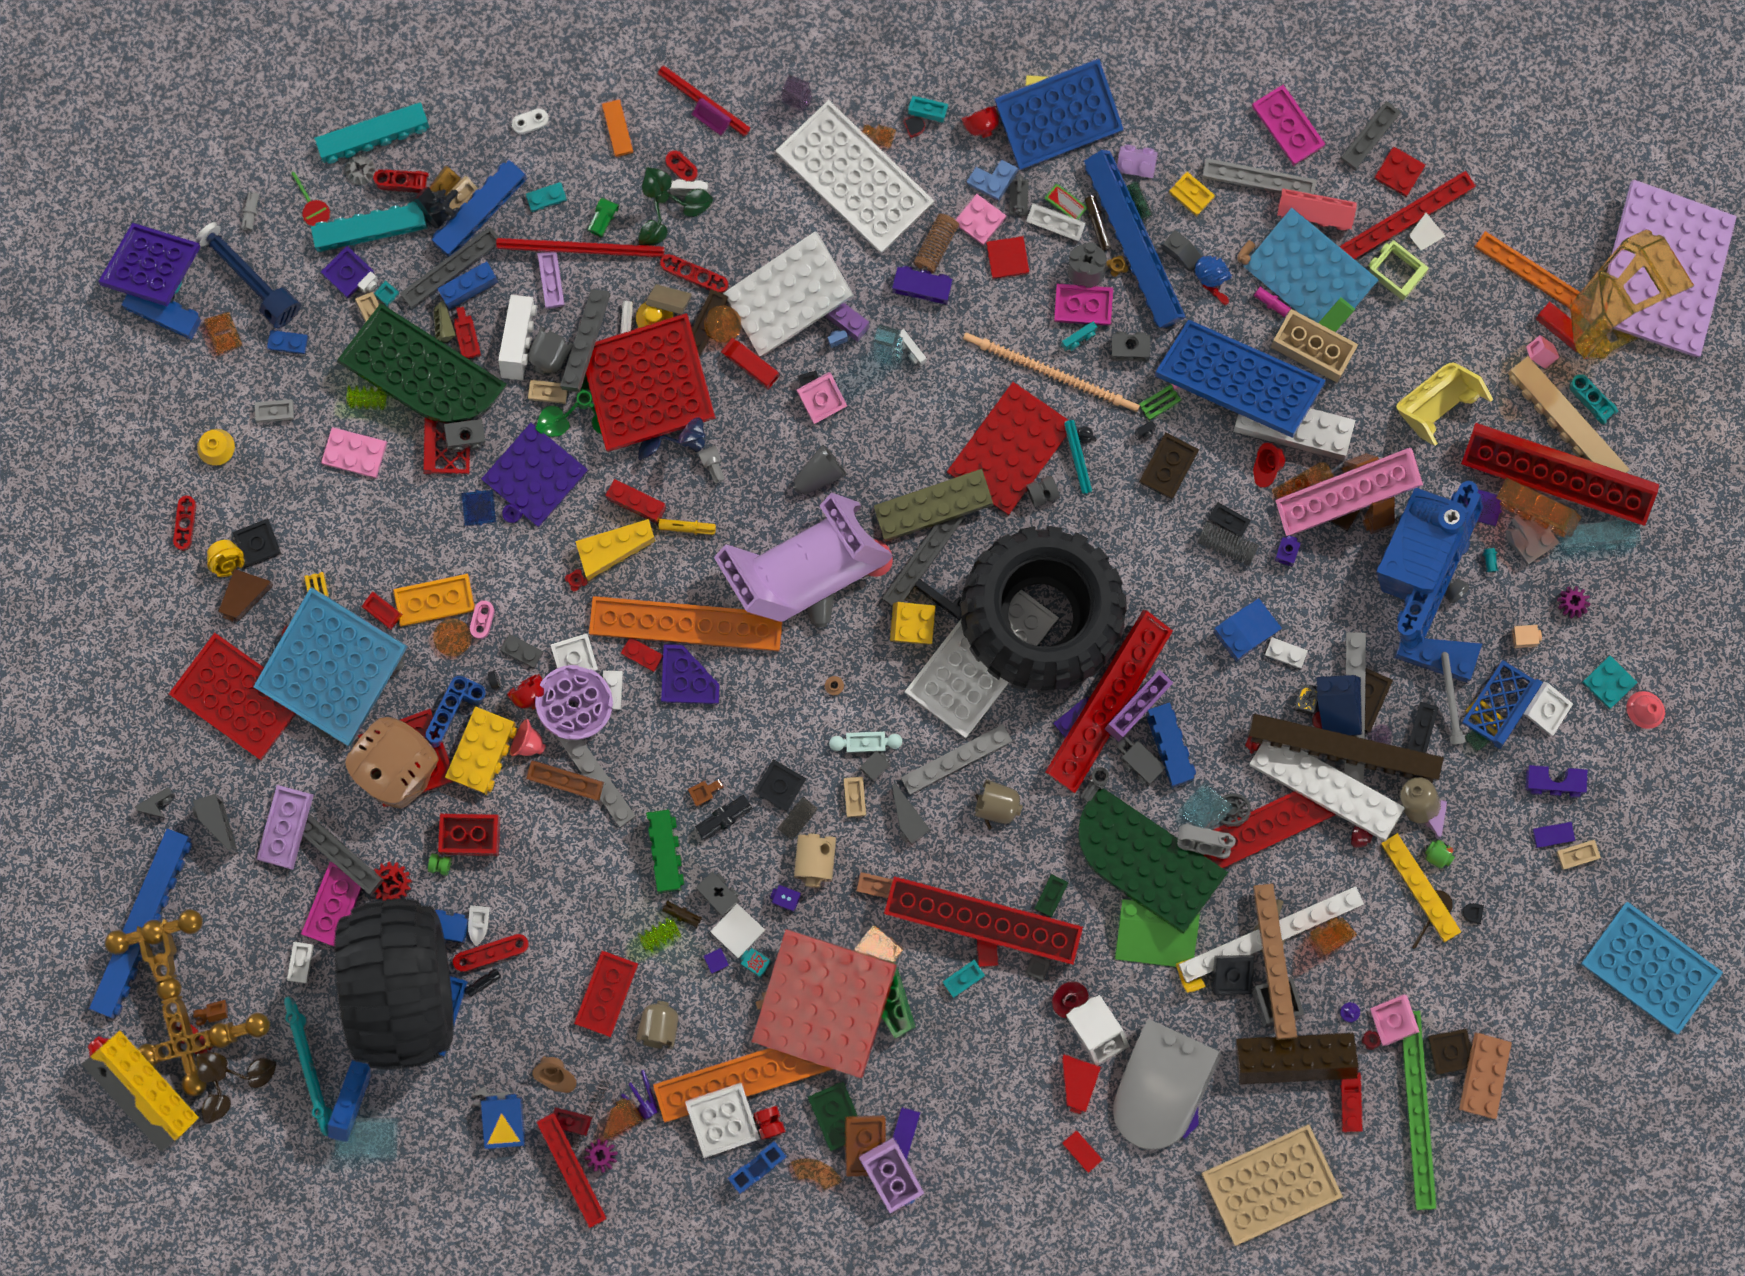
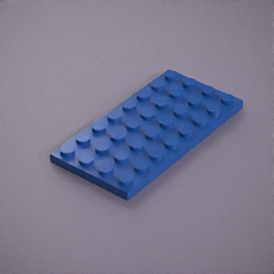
(1240, 378)

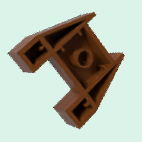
(1381, 513)

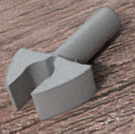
(482, 1091)

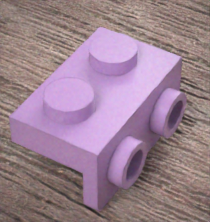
(1137, 161)

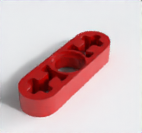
(178, 536)

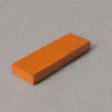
(617, 128)

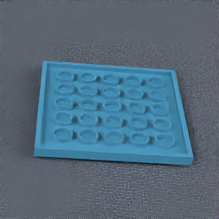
(330, 666)

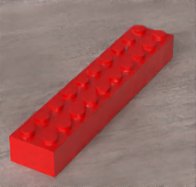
(1560, 474)
(983, 920)

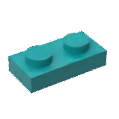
(928, 109)
(546, 197)
(1073, 341)
(963, 978)

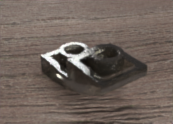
(797, 818)

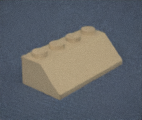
(1314, 345)

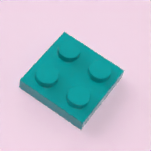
(1609, 682)

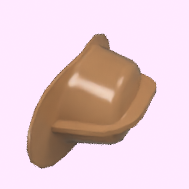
(554, 1075)

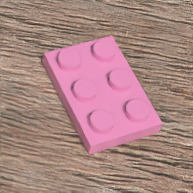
(354, 452)

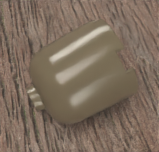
(1420, 800)
(998, 803)
(658, 1026)

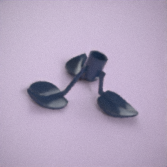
(691, 436)

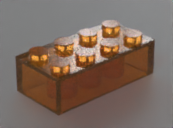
(1536, 506)

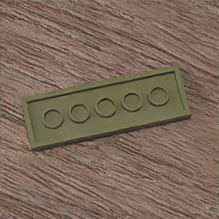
(933, 505)

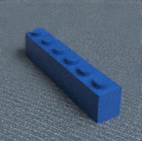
(479, 208)

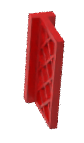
(430, 450)

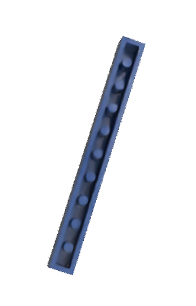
(1134, 239)
(147, 907)

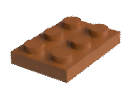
(861, 1136)

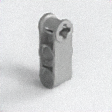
(1205, 841)

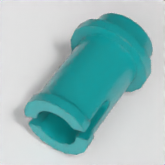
(1490, 560)

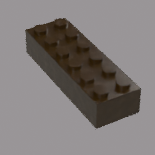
(1296, 1059)

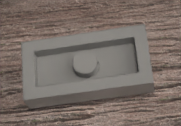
(274, 410)

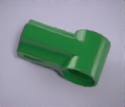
(603, 215)

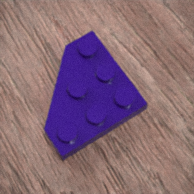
(686, 679)

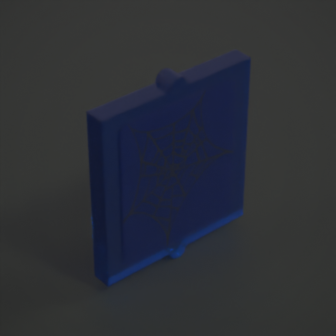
(478, 507)

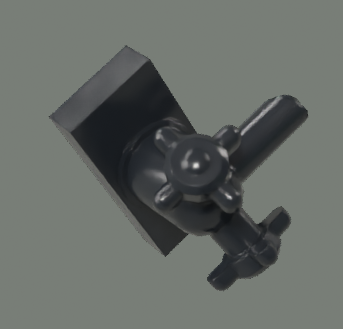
(436, 205)

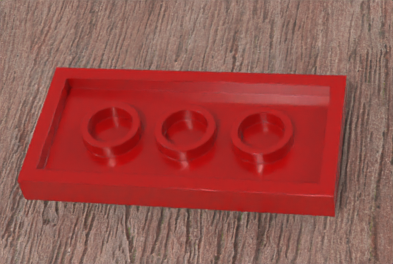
(606, 993)

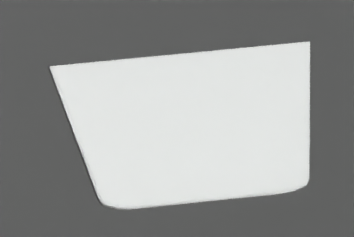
(1426, 233)

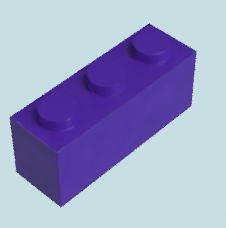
(922, 285)

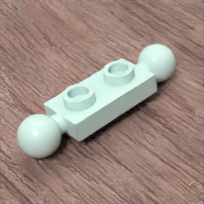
(865, 742)

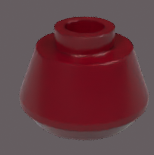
(1360, 837)

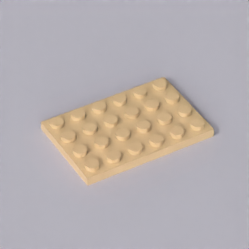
(1271, 1185)

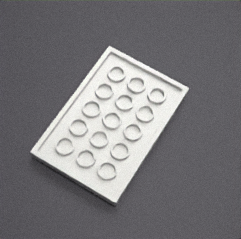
(788, 294)

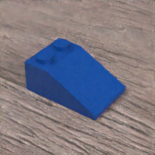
(1246, 629)

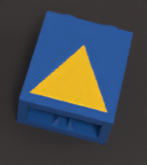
(503, 1121)

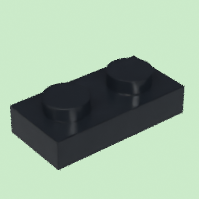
(1229, 519)

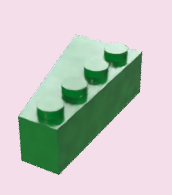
(664, 851)
(897, 1009)

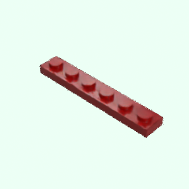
(571, 1170)

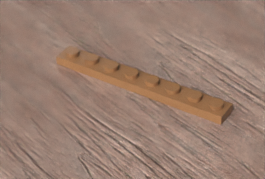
(1275, 961)

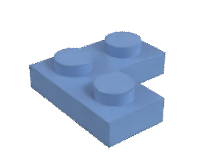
(994, 184)

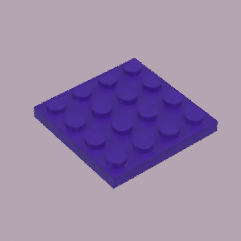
(149, 264)
(534, 474)

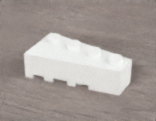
(516, 337)

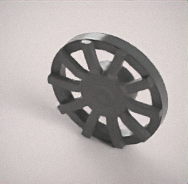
(1236, 811)

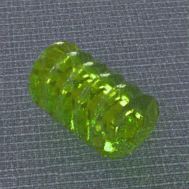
(365, 398)
(659, 935)

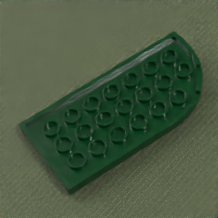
(419, 369)
(1146, 861)

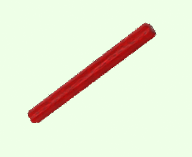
(695, 94)

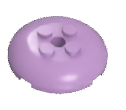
(576, 685)

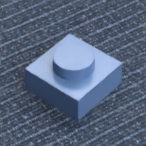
(837, 338)

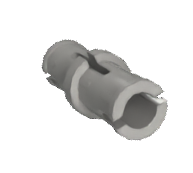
(250, 211)

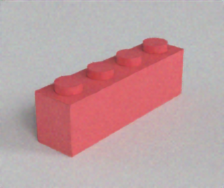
(1318, 209)

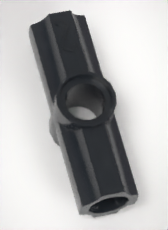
(723, 817)

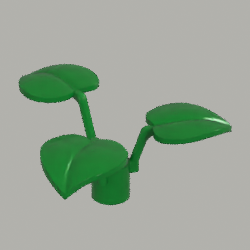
(554, 423)

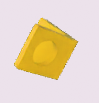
(1192, 985)

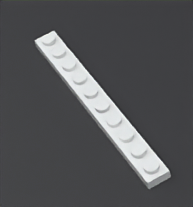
(1289, 926)

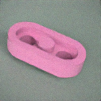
(482, 620)

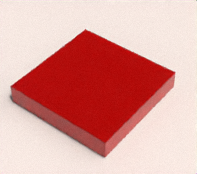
(1007, 257)

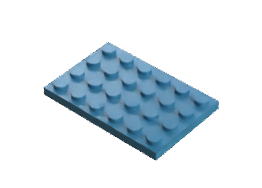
(1308, 268)
(1651, 968)

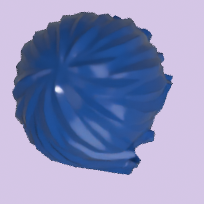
(1211, 271)

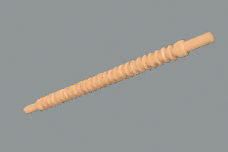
(986, 345)

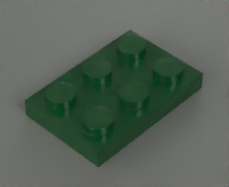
(830, 1110)

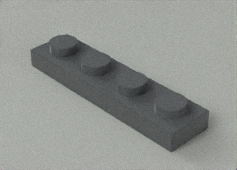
(1370, 135)

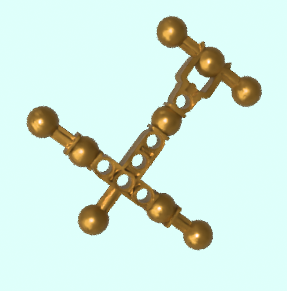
(169, 990)

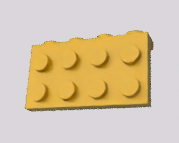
(481, 750)

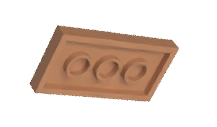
(1485, 1076)

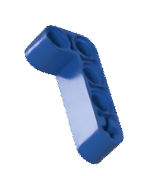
(450, 712)

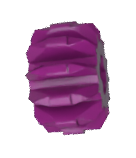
(1580, 606)
(594, 1158)

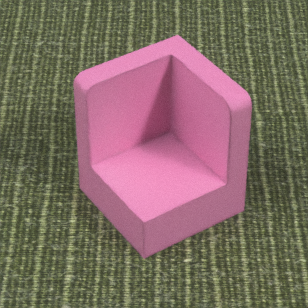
(1542, 352)

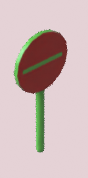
(315, 210)

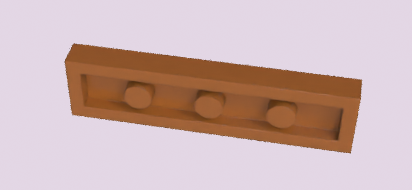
(565, 780)

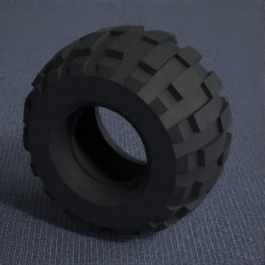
(1056, 561)
(393, 984)

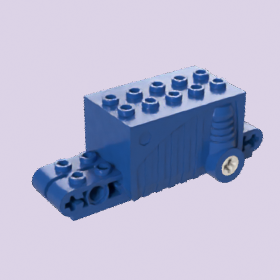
(1426, 554)

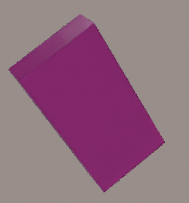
(711, 116)

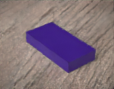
(1553, 834)

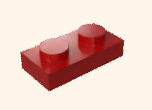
(642, 654)

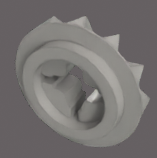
(357, 177)

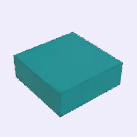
(386, 293)

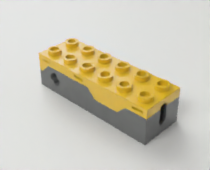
(139, 1089)

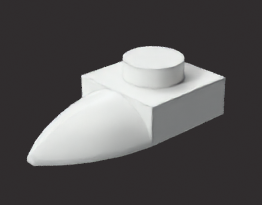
(478, 923)

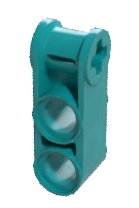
(1596, 408)

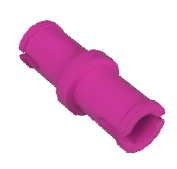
(1272, 302)

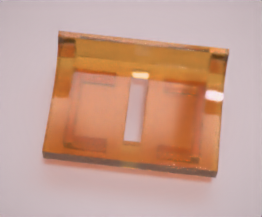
(225, 341)

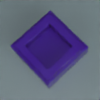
(716, 960)

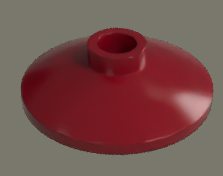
(1078, 997)

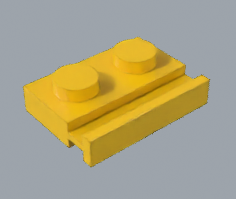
(1191, 194)

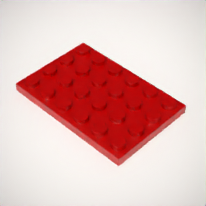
(1012, 446)
(223, 693)

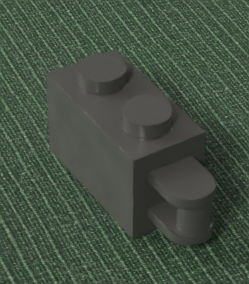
(1140, 761)

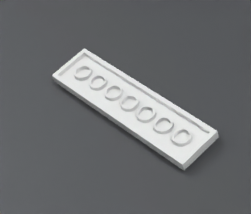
(1329, 788)

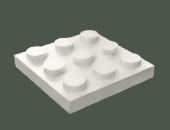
(722, 1120)

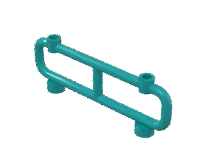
(297, 1024)

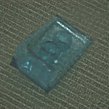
(370, 1139)

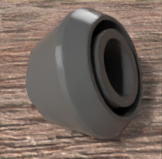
(1456, 590)

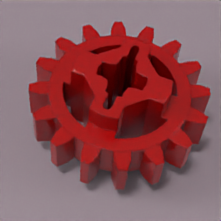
(393, 873)

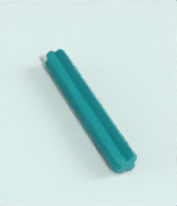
(1078, 456)

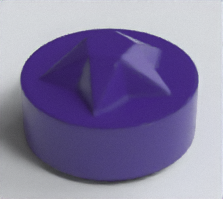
(512, 513)
(1350, 1012)

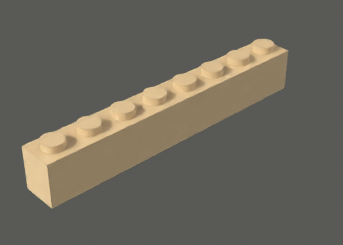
(1563, 415)

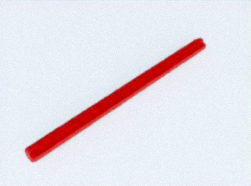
(580, 247)

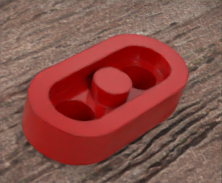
(682, 166)

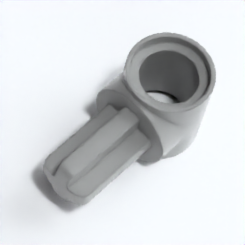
(711, 460)

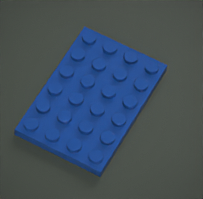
(1058, 113)

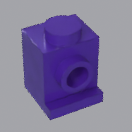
(1284, 556)

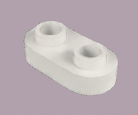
(531, 123)

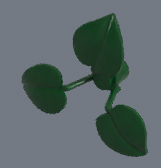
(655, 186)

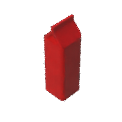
(1557, 323)
(750, 363)

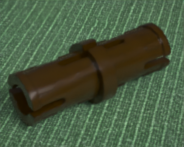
(682, 914)

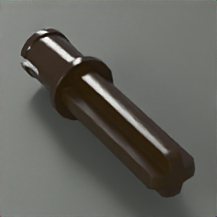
(1097, 222)

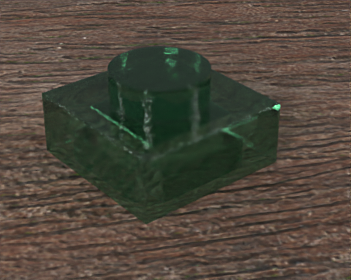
(1476, 741)

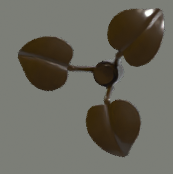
(213, 1068)

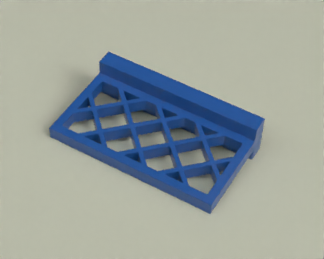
(1513, 716)

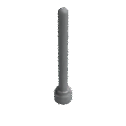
(1456, 736)

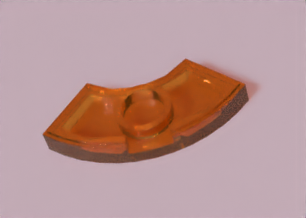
(816, 1171)

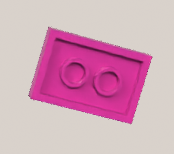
(1083, 304)

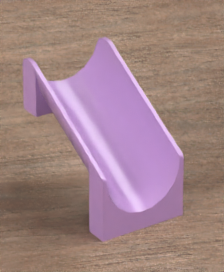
(806, 565)

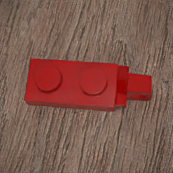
(466, 335)

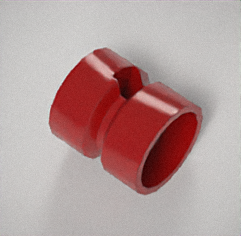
(769, 1122)

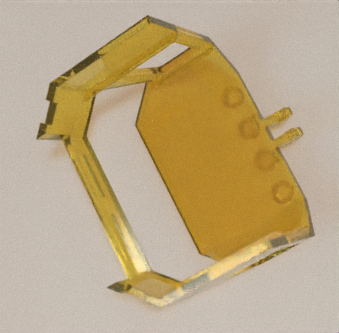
(1606, 302)

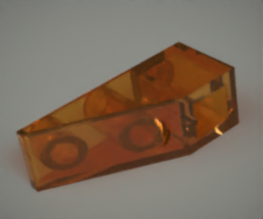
(1310, 477)

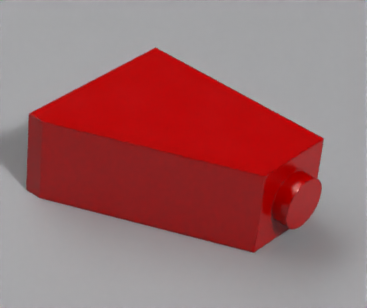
(1079, 1082)

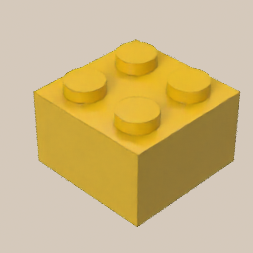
(912, 623)

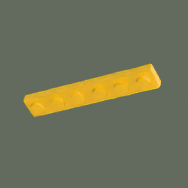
(1421, 888)

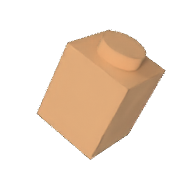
(1526, 636)

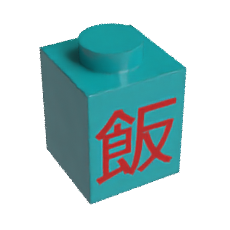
(755, 962)

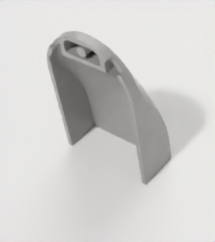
(1162, 1086)

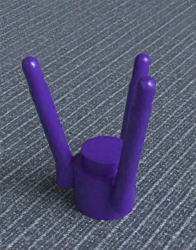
(645, 1108)

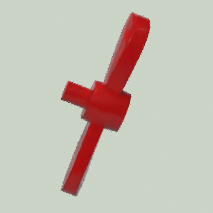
(1220, 296)

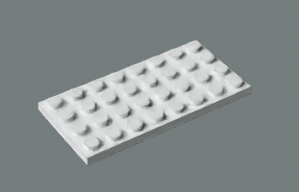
(855, 177)
(959, 686)

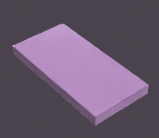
(284, 827)

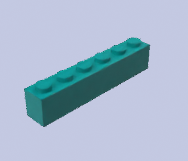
(372, 132)
(368, 227)

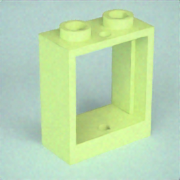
(1421, 269)

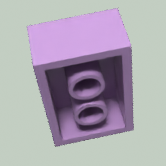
(891, 1175)

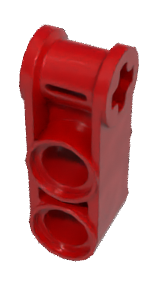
(415, 180)

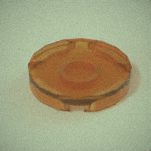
(722, 324)
(452, 637)

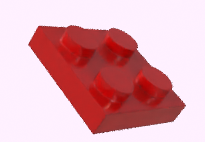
(1400, 171)

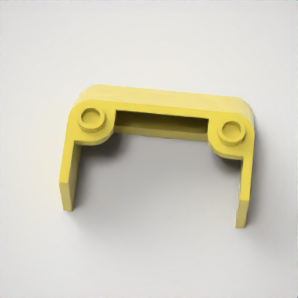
(1438, 396)

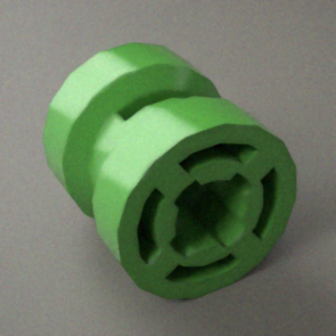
(439, 864)

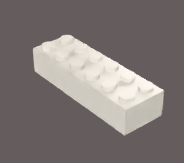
(1318, 433)

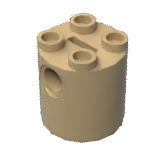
(814, 859)

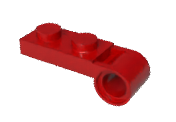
(1351, 1104)

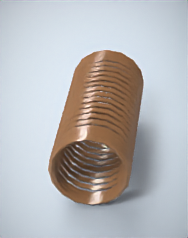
(921, 261)

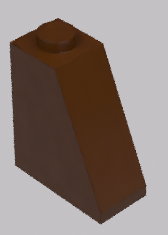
(242, 594)

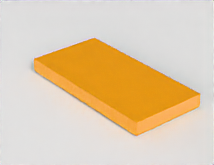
(434, 600)

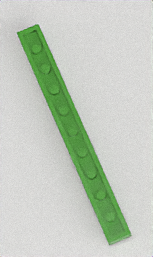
(1418, 1119)

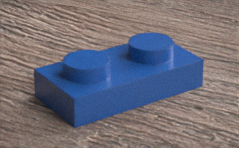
(287, 342)

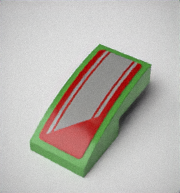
(1065, 202)

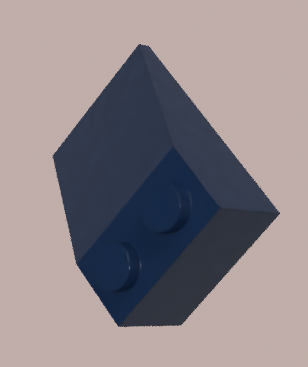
(1340, 703)

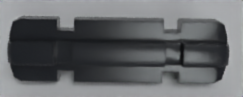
(482, 982)

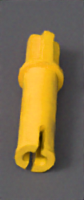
(687, 526)

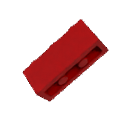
(636, 501)

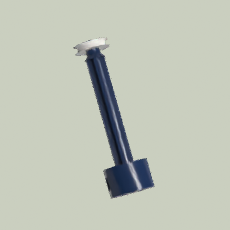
(277, 306)

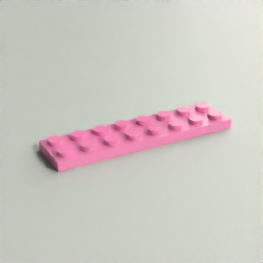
(1349, 492)

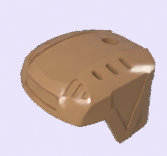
(393, 755)

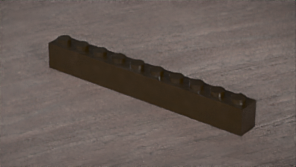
(1344, 747)

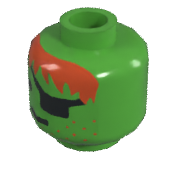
(1439, 854)

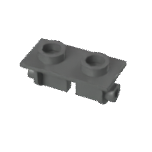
(1019, 196)

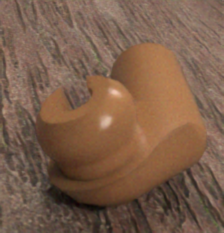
(1243, 256)

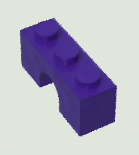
(1539, 781)

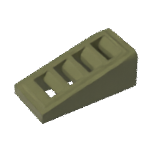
(443, 326)

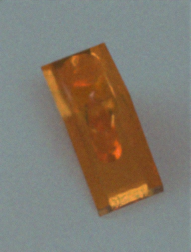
(622, 1118)

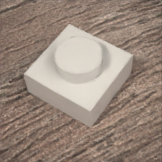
(369, 283)

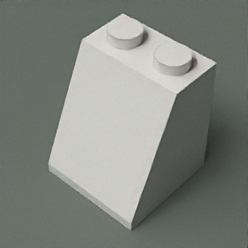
(1098, 1030)

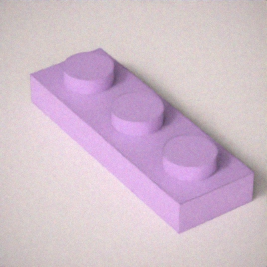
(551, 279)

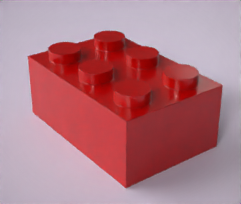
(469, 834)

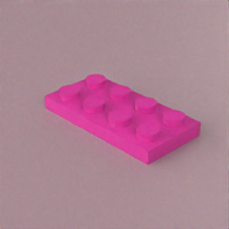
(1288, 125)
(333, 900)

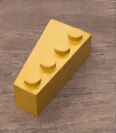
(612, 547)

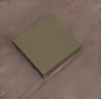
(668, 299)

